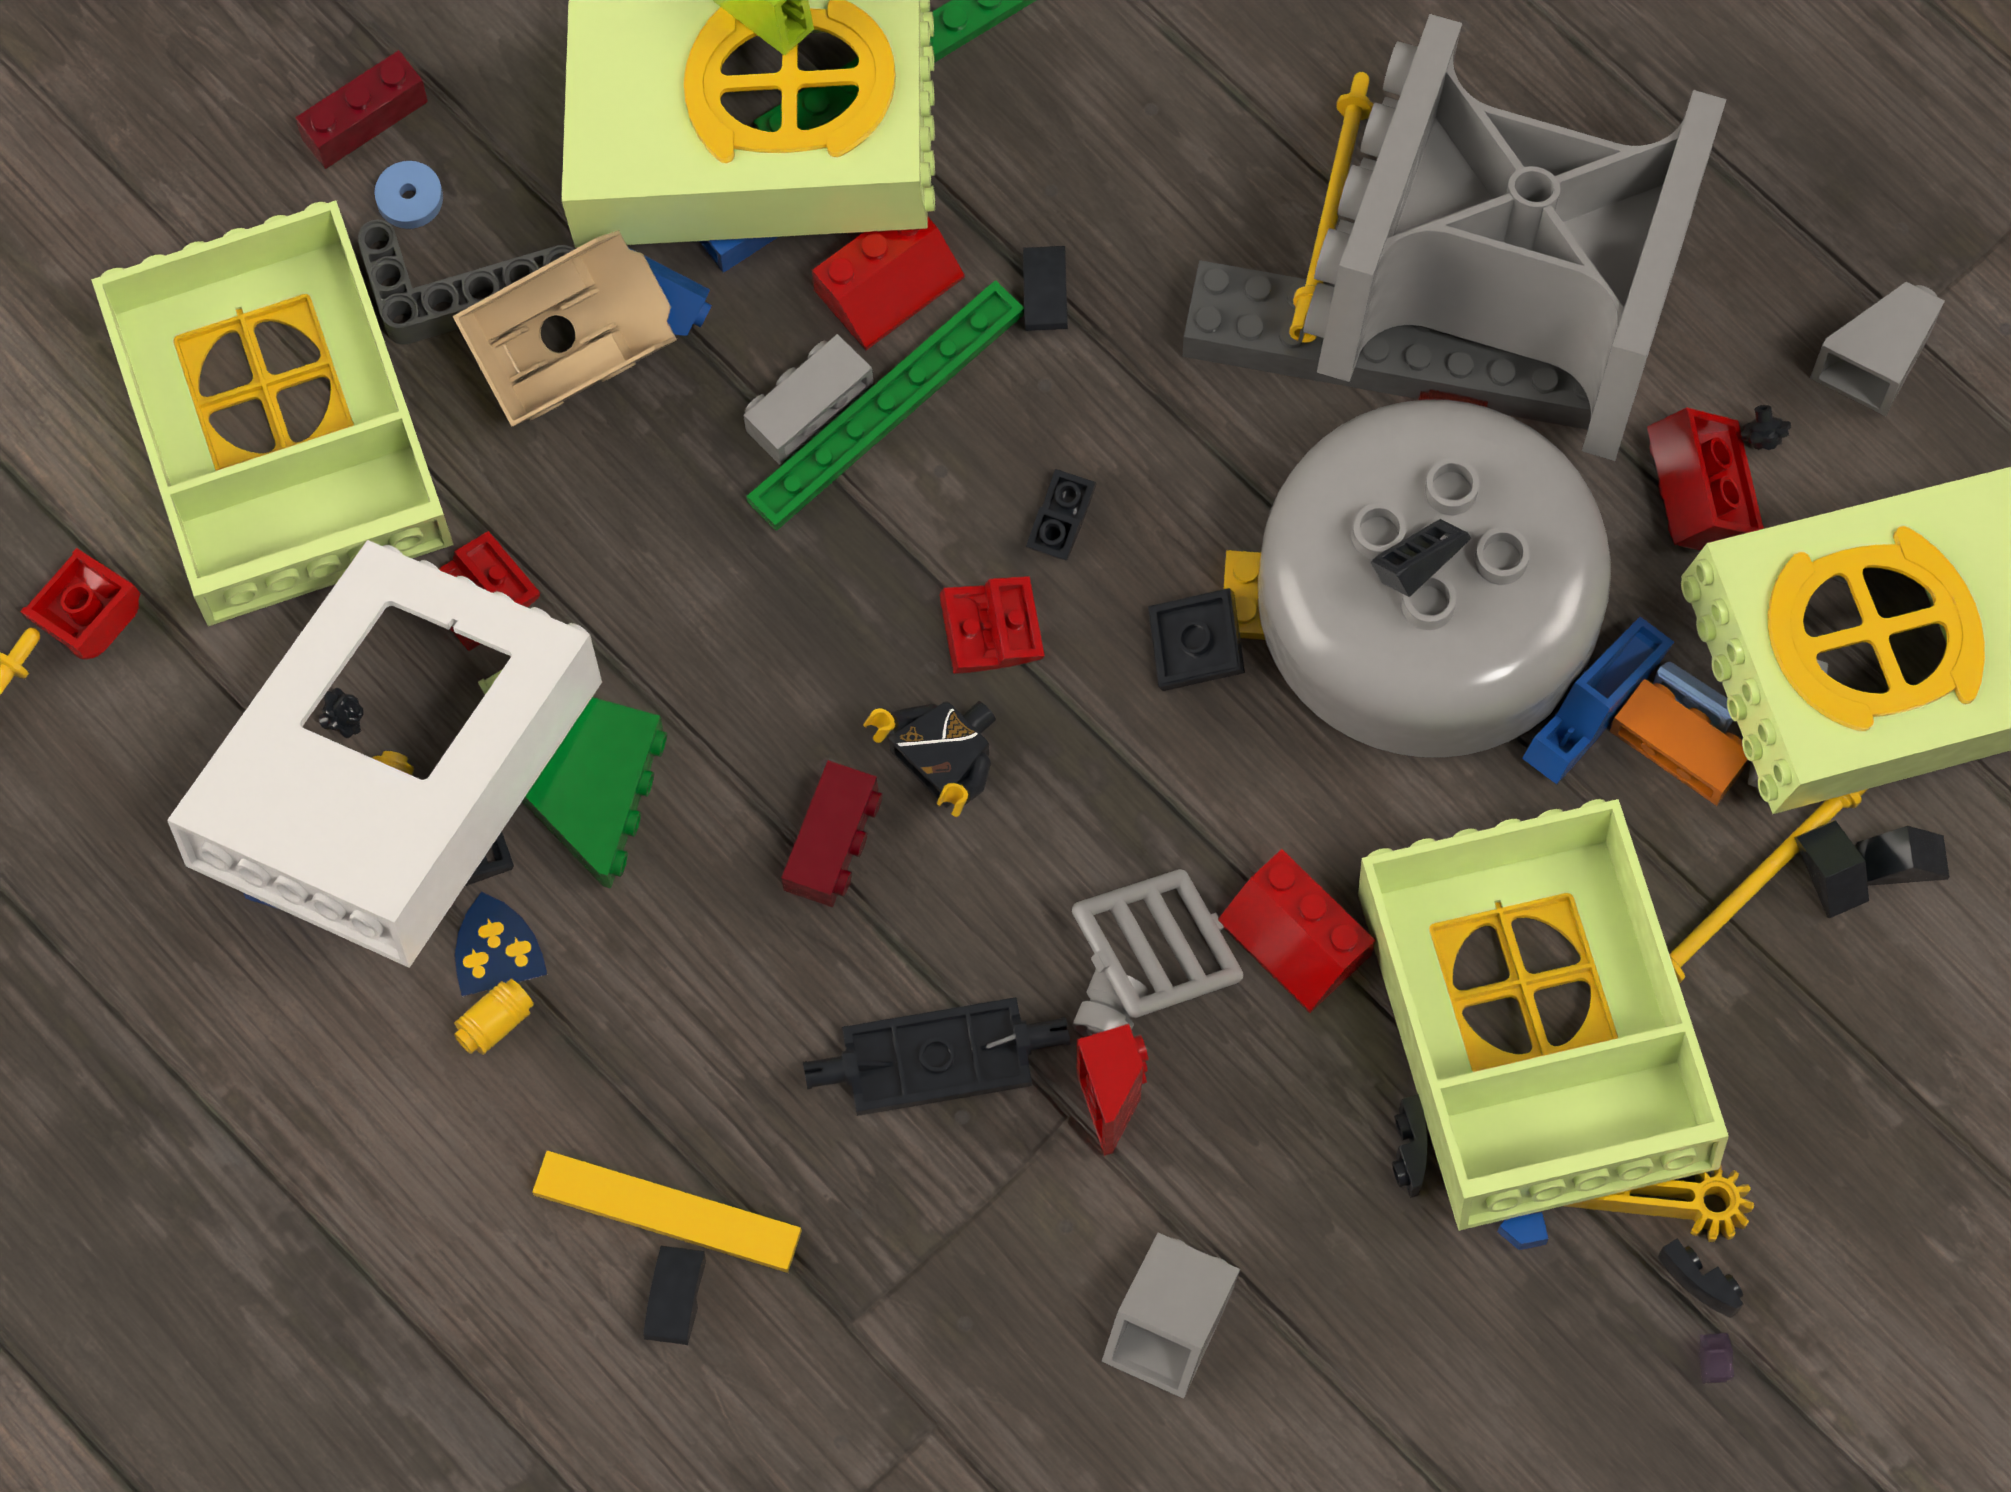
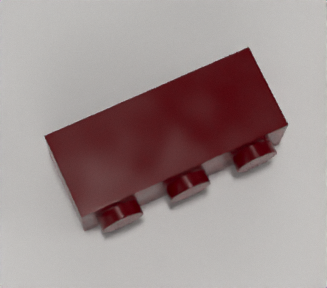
(361, 109)
(832, 834)

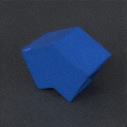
(1525, 1231)

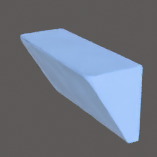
(1695, 694)

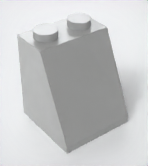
(1879, 347)
(1170, 1314)

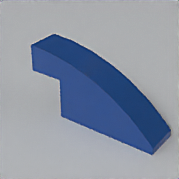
(1597, 699)

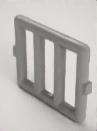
(1150, 892)

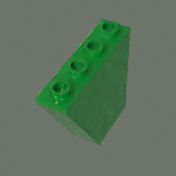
(596, 783)

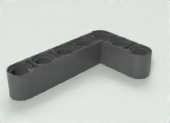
(421, 300)

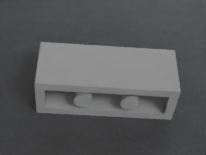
(807, 398)

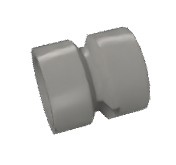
(1104, 1008)

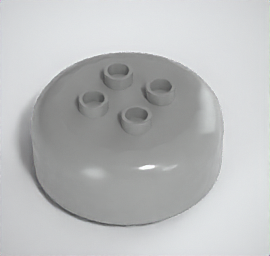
(1486, 637)

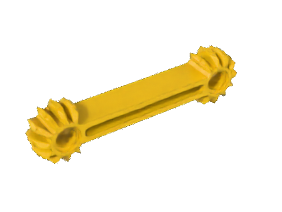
(1693, 1209)

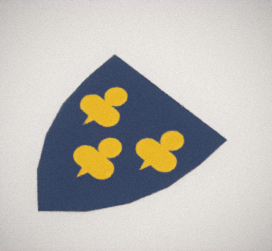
(495, 947)

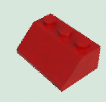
(886, 279)
(1703, 477)
(1296, 931)
(1111, 1078)

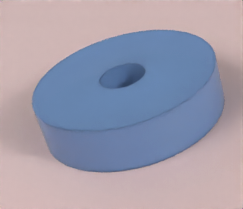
(408, 177)

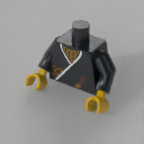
(940, 748)

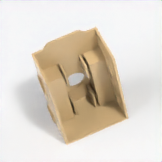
(605, 296)

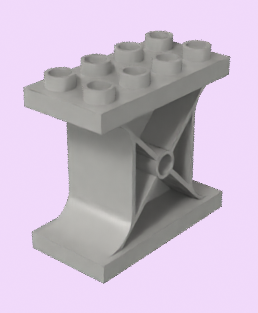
(1508, 232)

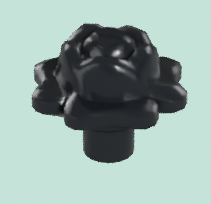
(1765, 430)
(341, 713)

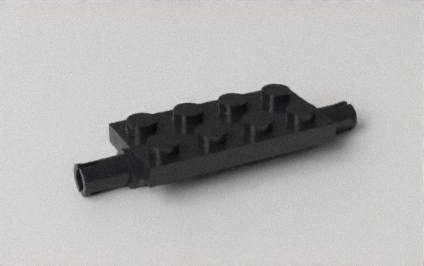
(937, 1056)

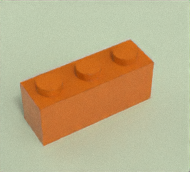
(1680, 741)

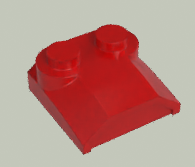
(84, 606)

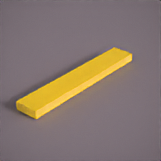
(667, 1211)

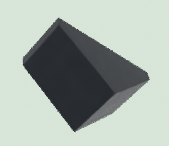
(1904, 856)
(1834, 868)

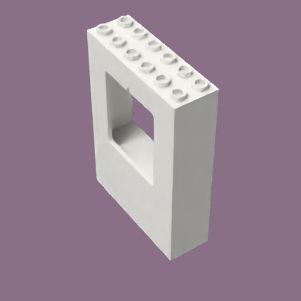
(353, 836)

